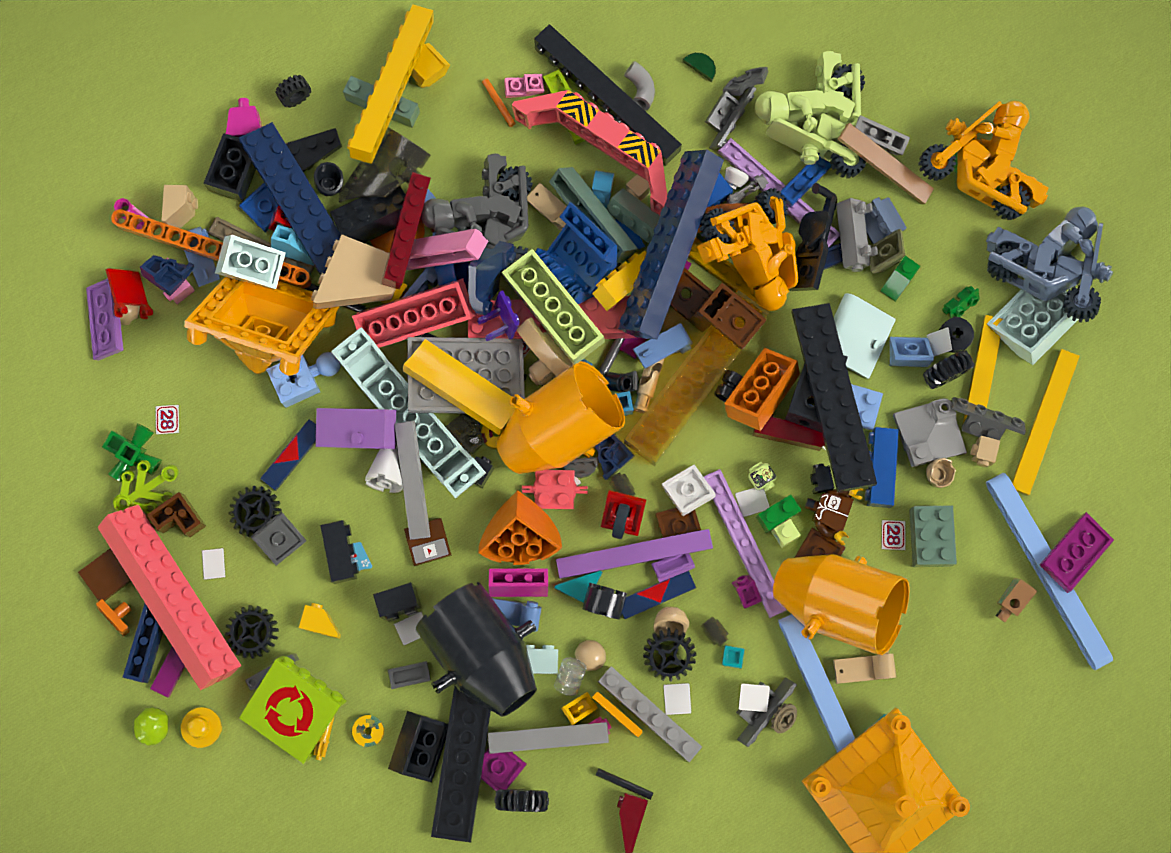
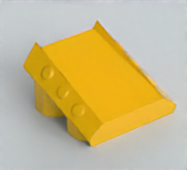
(429, 67)

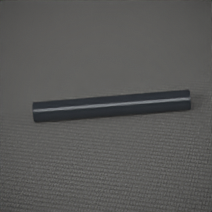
(624, 783)

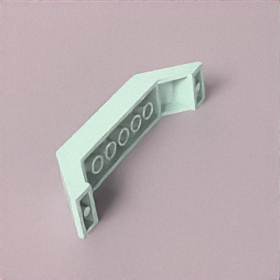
(389, 391)

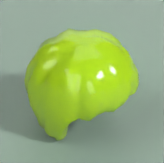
(151, 726)

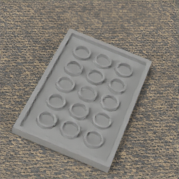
(495, 360)

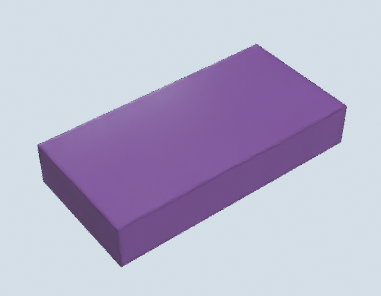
(672, 566)

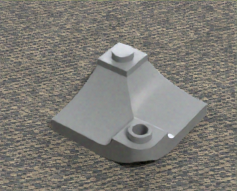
(929, 432)

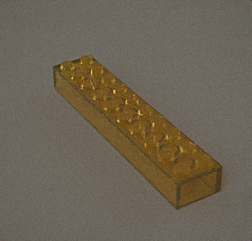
(686, 391)

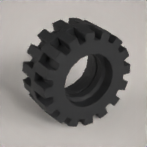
(293, 91)

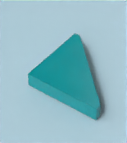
(578, 587)

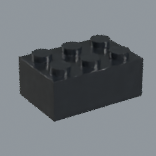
(230, 170)

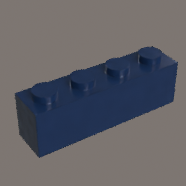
(143, 648)

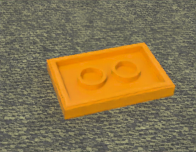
(617, 714)

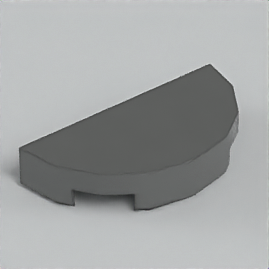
(583, 467)

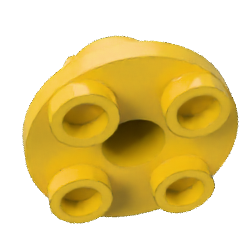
(201, 727)

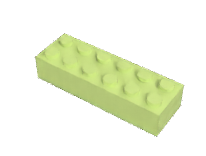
(553, 307)

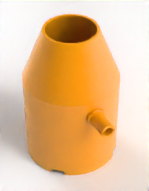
(560, 421)
(843, 599)

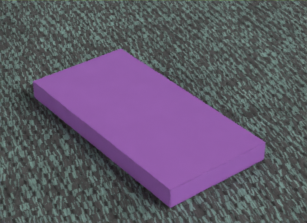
(104, 325)

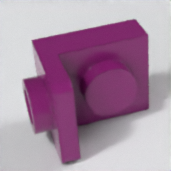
(747, 591)

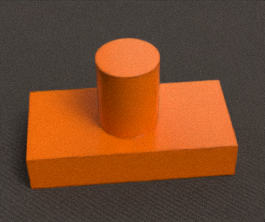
(115, 616)

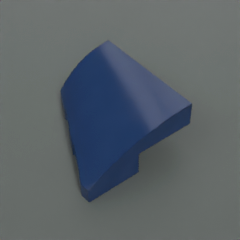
(165, 273)

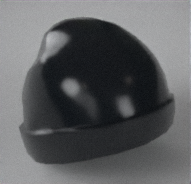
(328, 179)

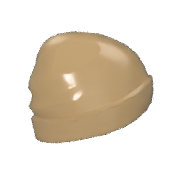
(672, 618)

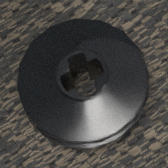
(963, 329)

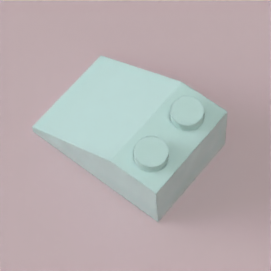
(250, 262)

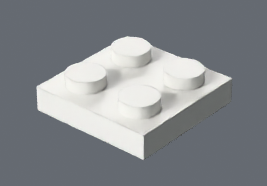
(688, 490)

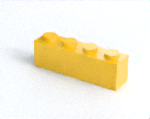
(620, 282)

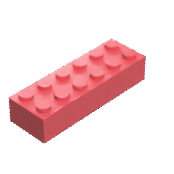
(416, 314)

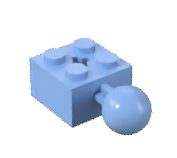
(305, 383)

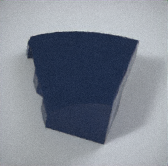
(613, 455)

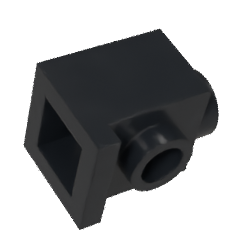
(821, 478)

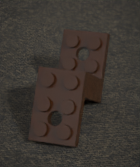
(716, 309)

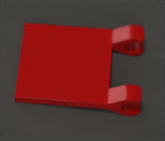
(128, 290)

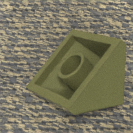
(890, 252)

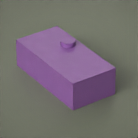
(356, 428)

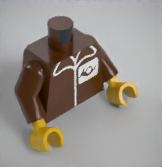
(832, 512)

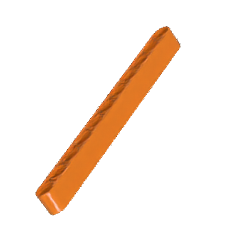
(185, 239)

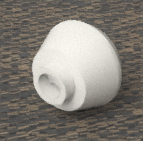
(735, 177)

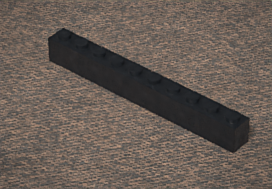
(604, 91)

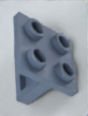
(882, 220)

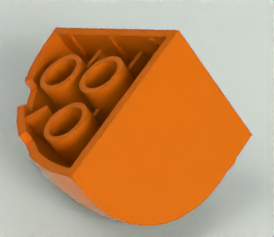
(520, 533)

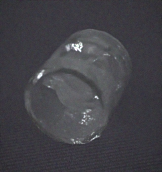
(570, 676)

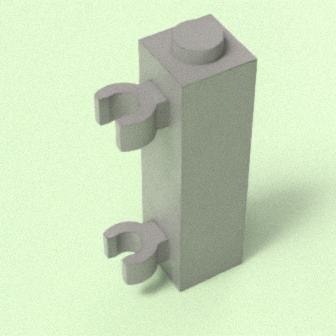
(854, 235)

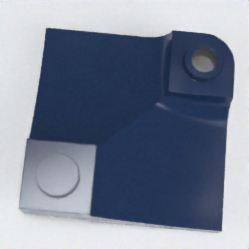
(486, 275)

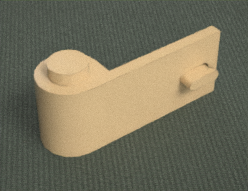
(547, 205)
(864, 668)

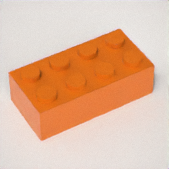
(762, 389)

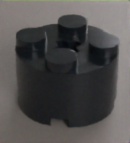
(604, 601)

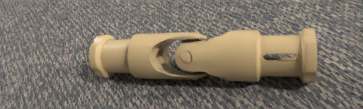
(647, 388)

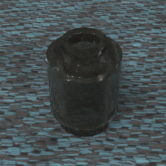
(622, 484)
(715, 631)

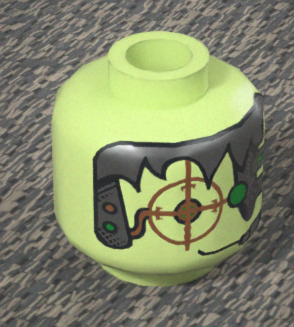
(762, 476)

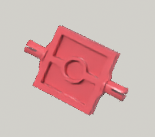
(555, 489)

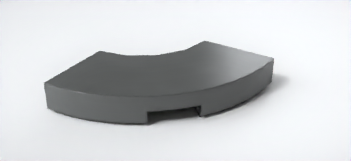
(754, 76)

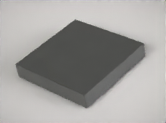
(278, 538)

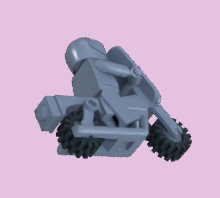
(1051, 265)

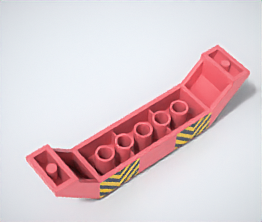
(600, 131)

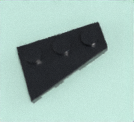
(313, 148)

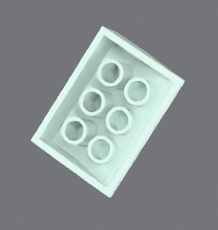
(1031, 324)

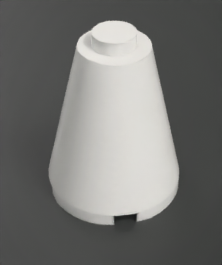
(385, 471)

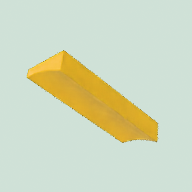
(460, 386)

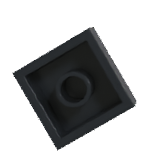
(397, 602)

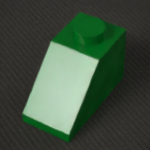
(900, 278)

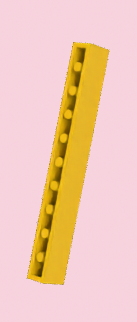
(391, 84)

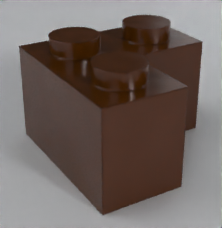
(177, 511)

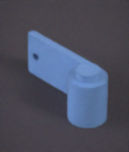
(203, 267)
(668, 342)
(520, 613)

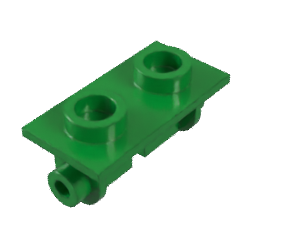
(968, 298)

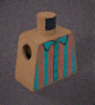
(1021, 593)

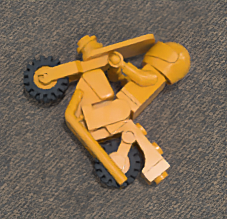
(987, 163)
(757, 248)

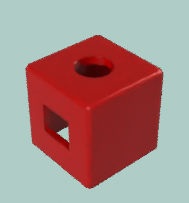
(280, 218)

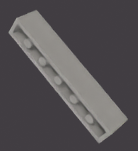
(650, 714)

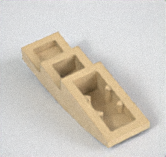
(544, 347)

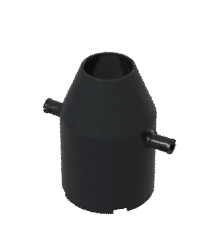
(479, 650)

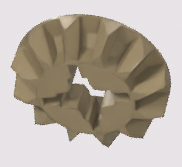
(786, 713)

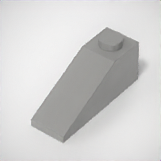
(883, 136)

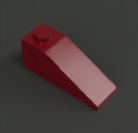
(631, 816)

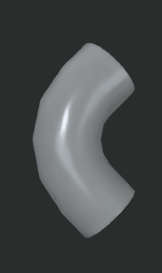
(643, 83)

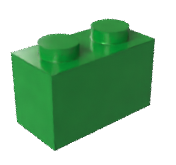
(778, 513)

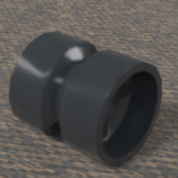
(730, 382)

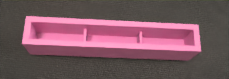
(446, 249)

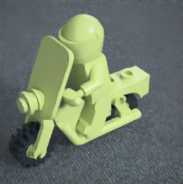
(824, 111)

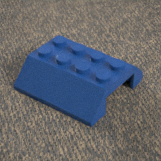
(580, 255)

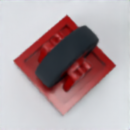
(623, 514)

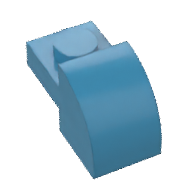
(603, 186)

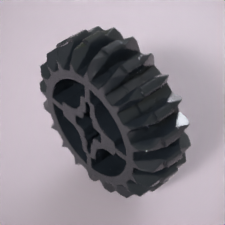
(948, 369)
(259, 505)
(245, 637)
(675, 659)
(521, 800)

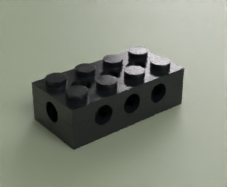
(799, 410)

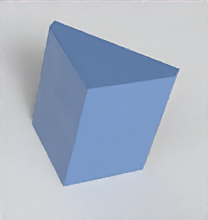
(910, 352)

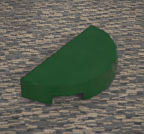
(702, 64)

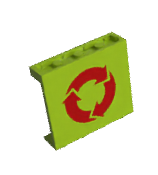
(292, 708)

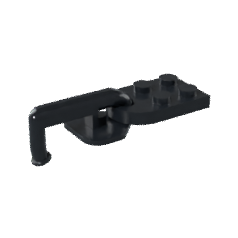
(813, 250)

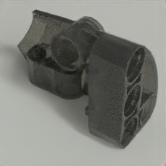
(390, 168)

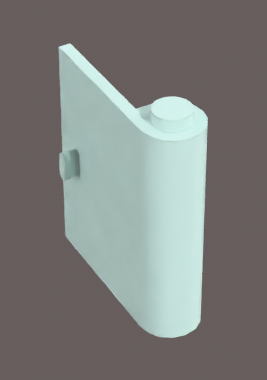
(857, 329)

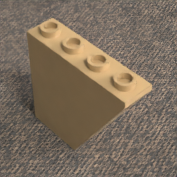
(352, 276)

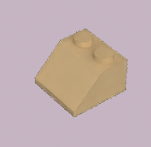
(178, 205)

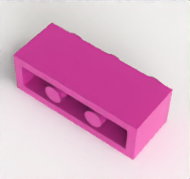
(518, 582)

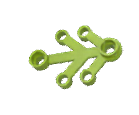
(143, 490)

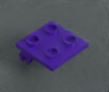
(503, 309)

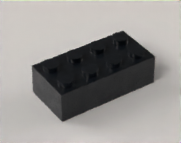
(369, 216)

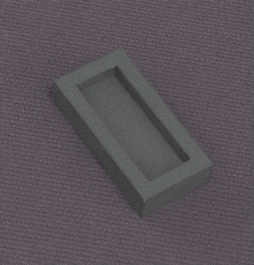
(409, 675)

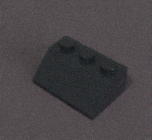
(419, 747)

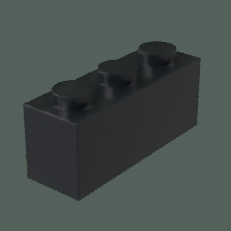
(339, 551)

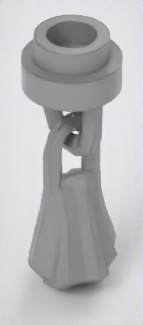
(740, 195)

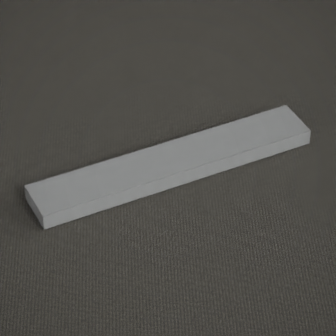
(412, 480)
(548, 737)

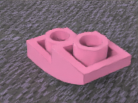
(528, 85)

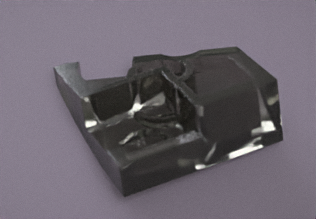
(466, 432)

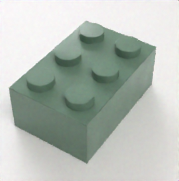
(932, 536)

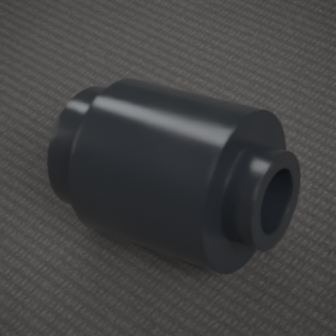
(618, 382)

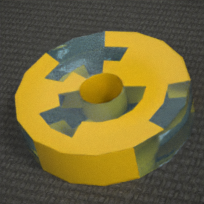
(361, 724)

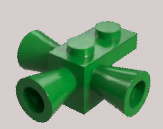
(130, 451)

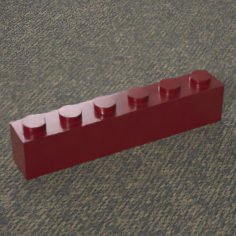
(405, 231)

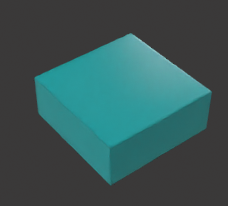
(733, 657)

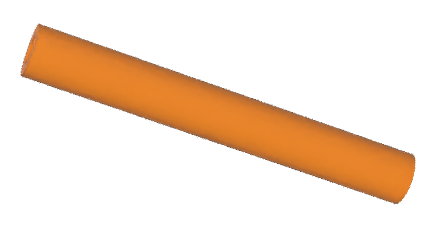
(500, 105)

